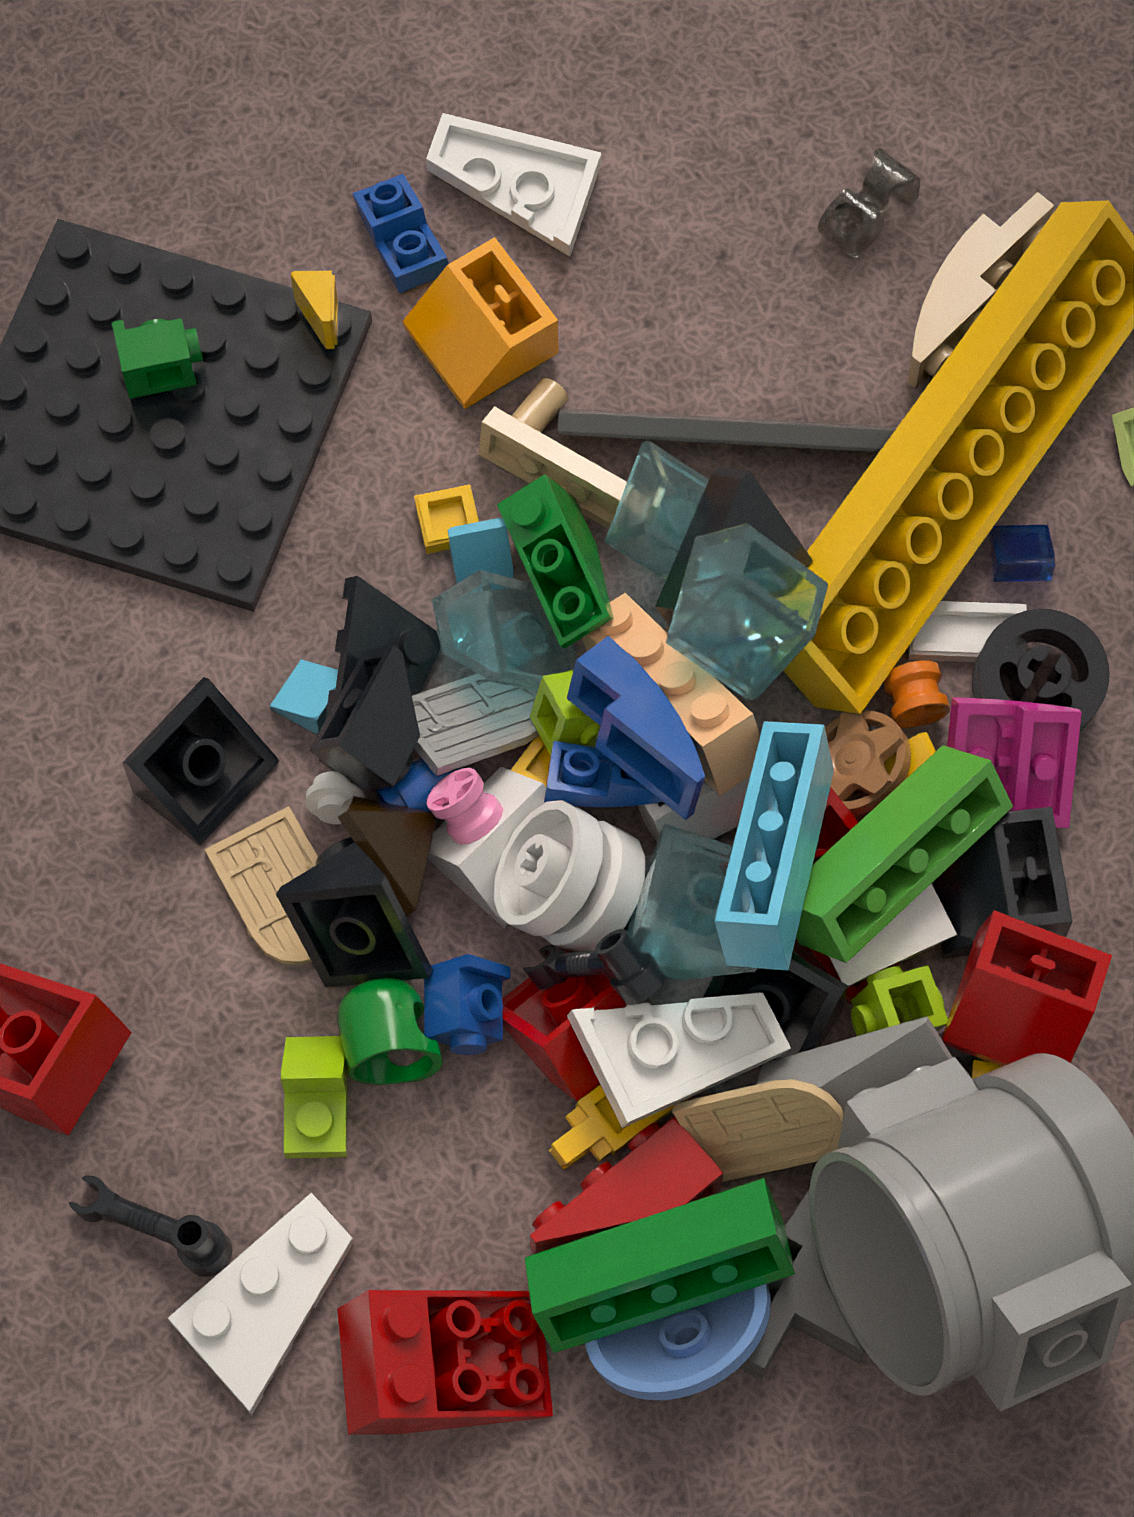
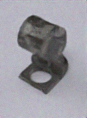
(856, 218)

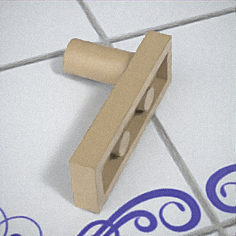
(524, 451)

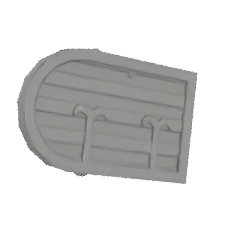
(471, 722)

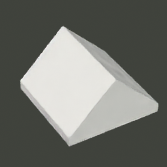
(475, 864)

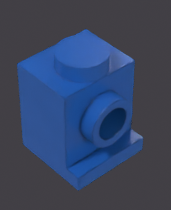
(465, 1003)

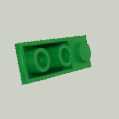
(558, 558)

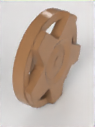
(860, 758)

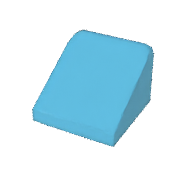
(480, 547)
(305, 695)

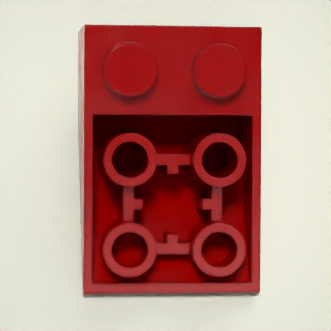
(441, 1360)

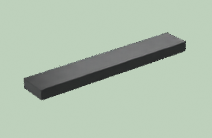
(723, 430)

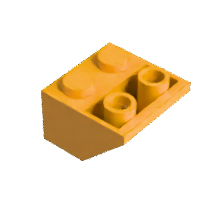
(482, 324)

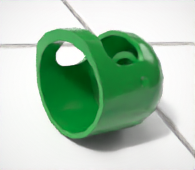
(382, 1019)

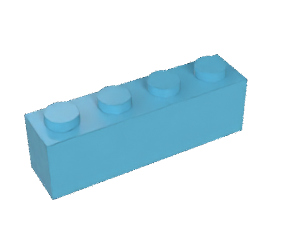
(774, 846)

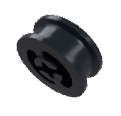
(1054, 628)

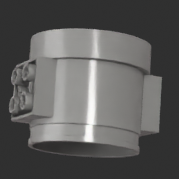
(981, 1226)

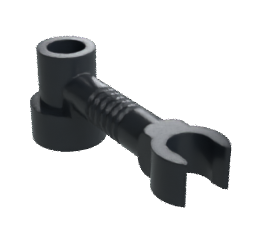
(616, 956)
(202, 1258)

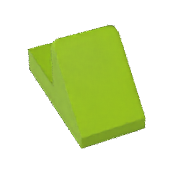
(314, 1097)

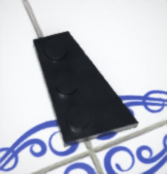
(377, 623)

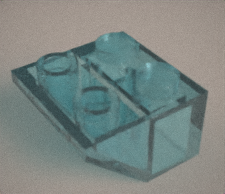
(744, 609)

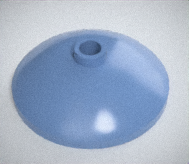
(685, 1349)

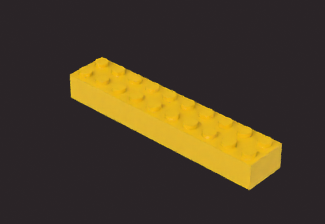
(966, 450)

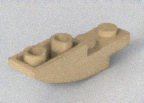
(969, 281)

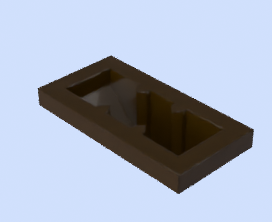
(395, 841)

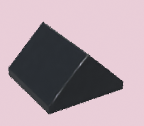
(199, 763)
(352, 922)
(801, 998)

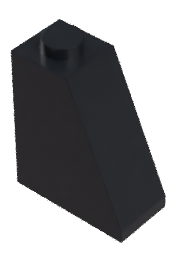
(728, 501)

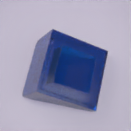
(1022, 553)

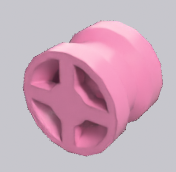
(464, 806)

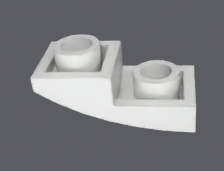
(907, 935)

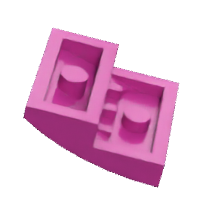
(1028, 745)

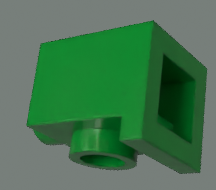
(157, 356)

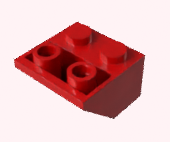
(1024, 993)

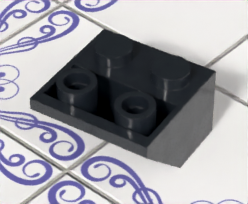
(1010, 871)

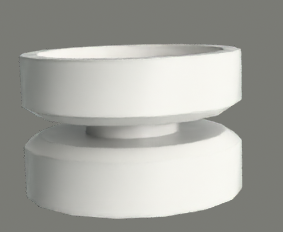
(568, 877)

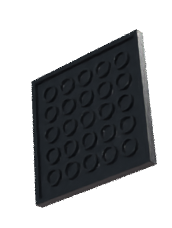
(176, 480)

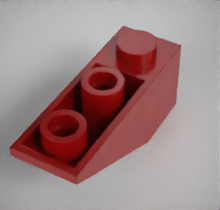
(658, 1174)

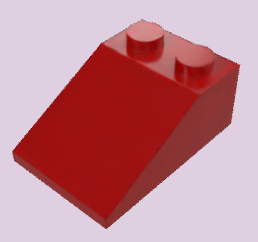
(53, 1048)

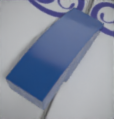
(637, 725)

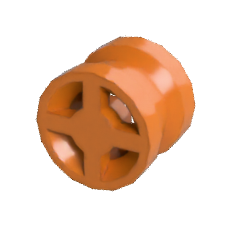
(916, 694)

